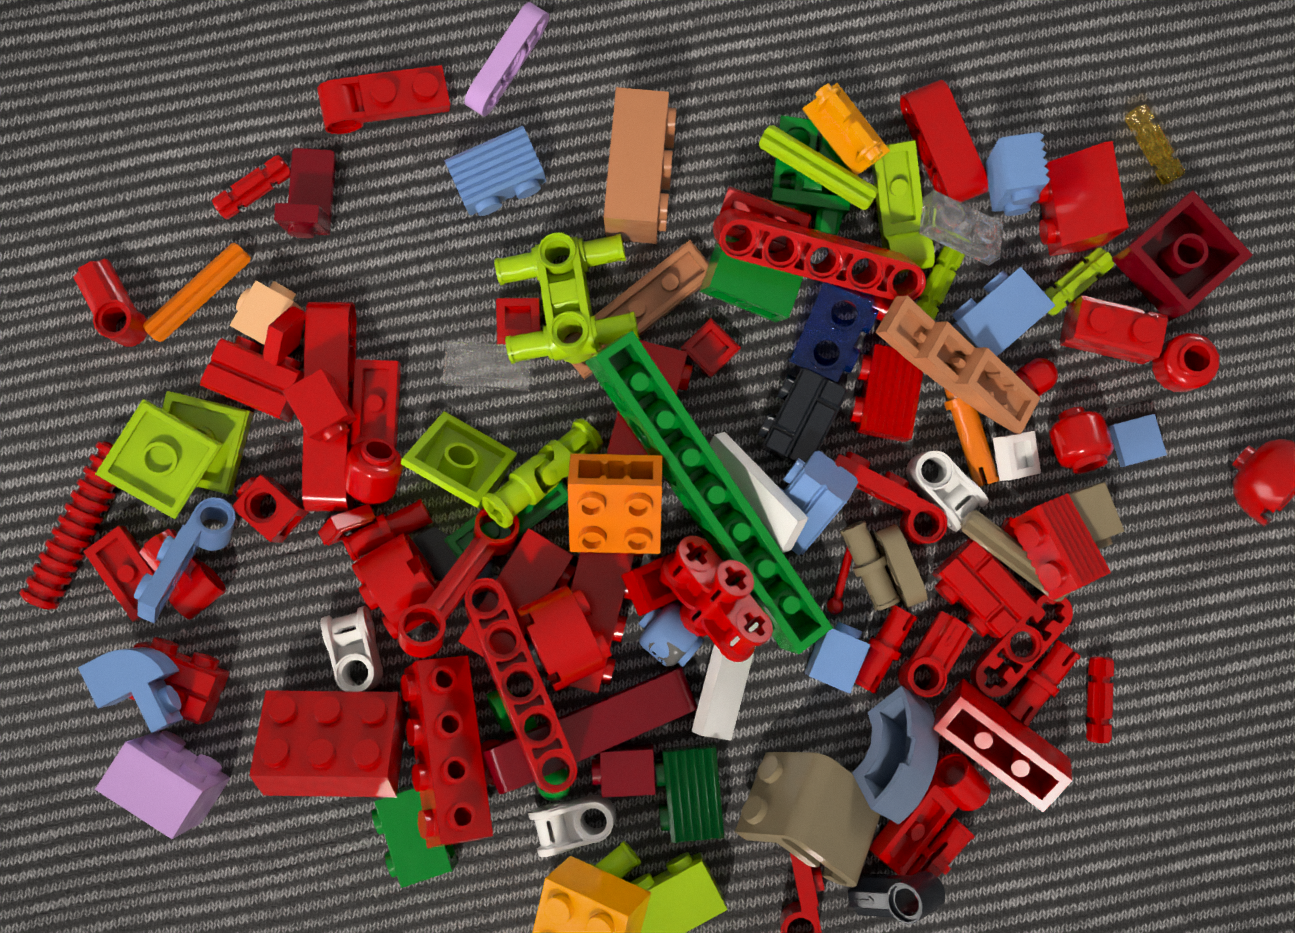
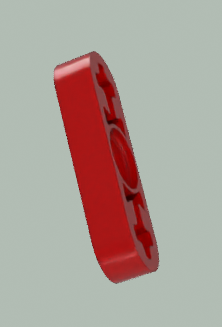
(1040, 644)

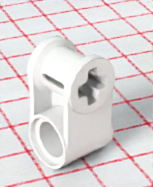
(950, 491)
(352, 646)
(563, 824)

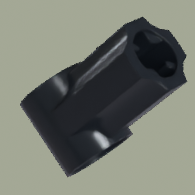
(895, 896)

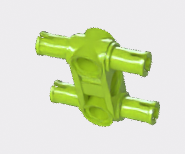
(565, 298)

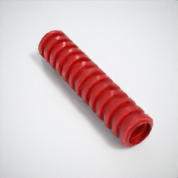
(70, 536)

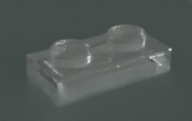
(961, 228)
(484, 367)

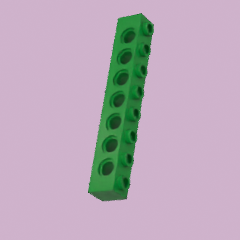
(707, 489)

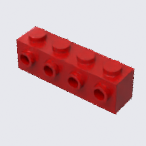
(446, 751)

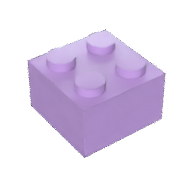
(163, 782)

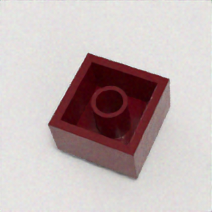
(1181, 256)

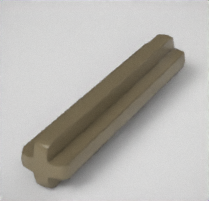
(1001, 546)

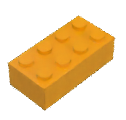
(589, 901)

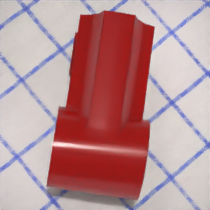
(109, 303)
(196, 587)
(936, 651)

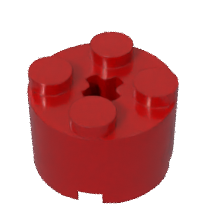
(394, 580)
(564, 637)

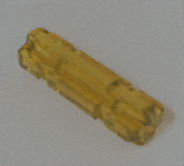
(1154, 144)

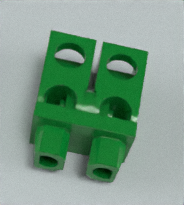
(801, 192)

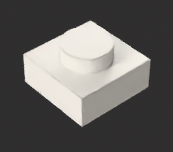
(1016, 455)

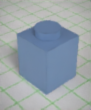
(838, 657)

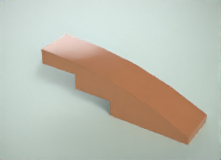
(957, 365)

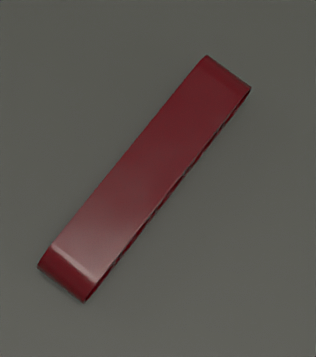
(597, 726)

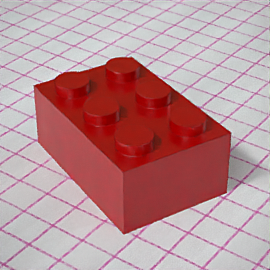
(329, 744)

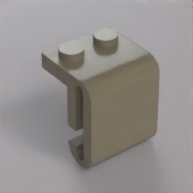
(812, 812)

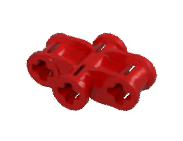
(725, 609)

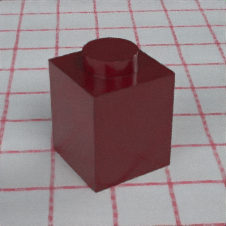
(625, 771)

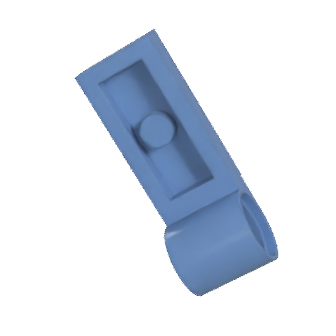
(178, 551)

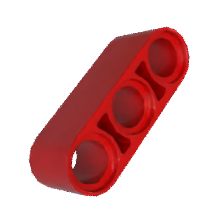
(943, 142)

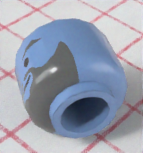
(667, 637)

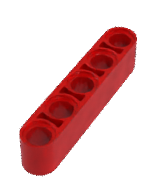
(801, 244)
(330, 347)
(519, 662)

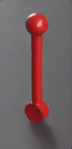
(835, 604)

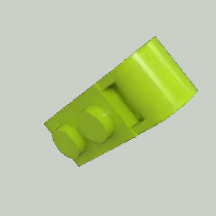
(901, 204)

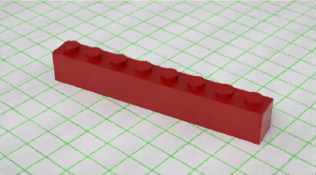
(601, 573)

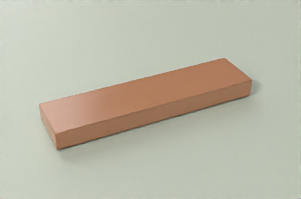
(655, 293)

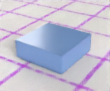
(1137, 440)

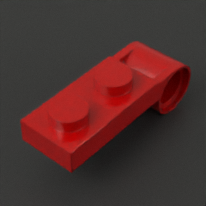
(382, 96)
(894, 492)
(953, 786)
(808, 882)

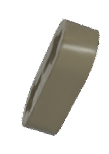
(901, 566)

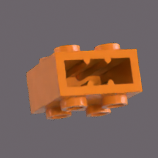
(615, 503)

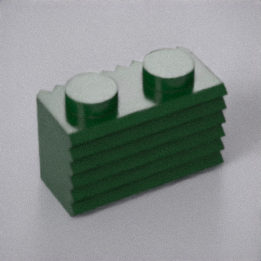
(692, 793)

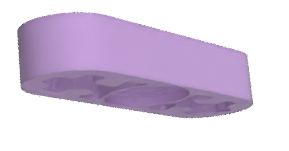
(506, 59)

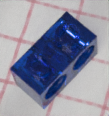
(825, 325)

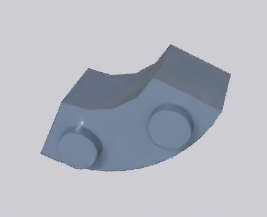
(899, 756)

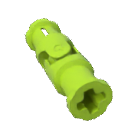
(540, 473)

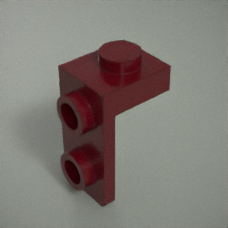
(309, 194)

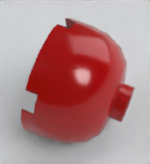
(1265, 478)

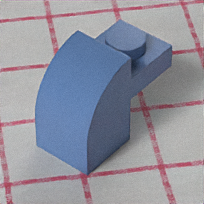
(137, 674)

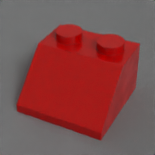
(1082, 201)

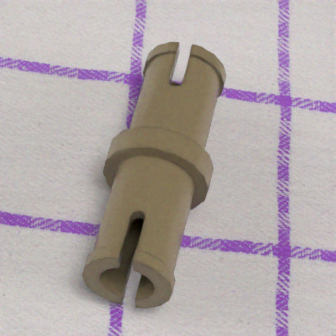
(870, 565)

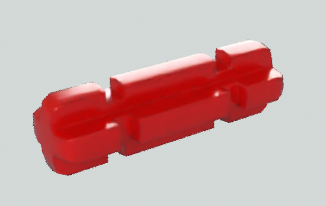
(251, 187)
(1100, 700)

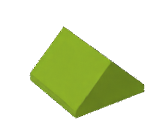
(460, 459)

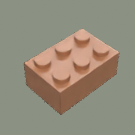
(639, 165)

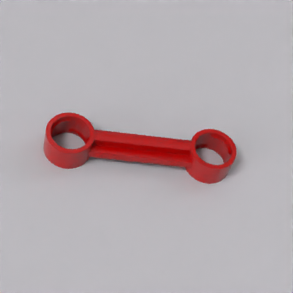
(454, 586)

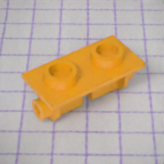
(845, 128)

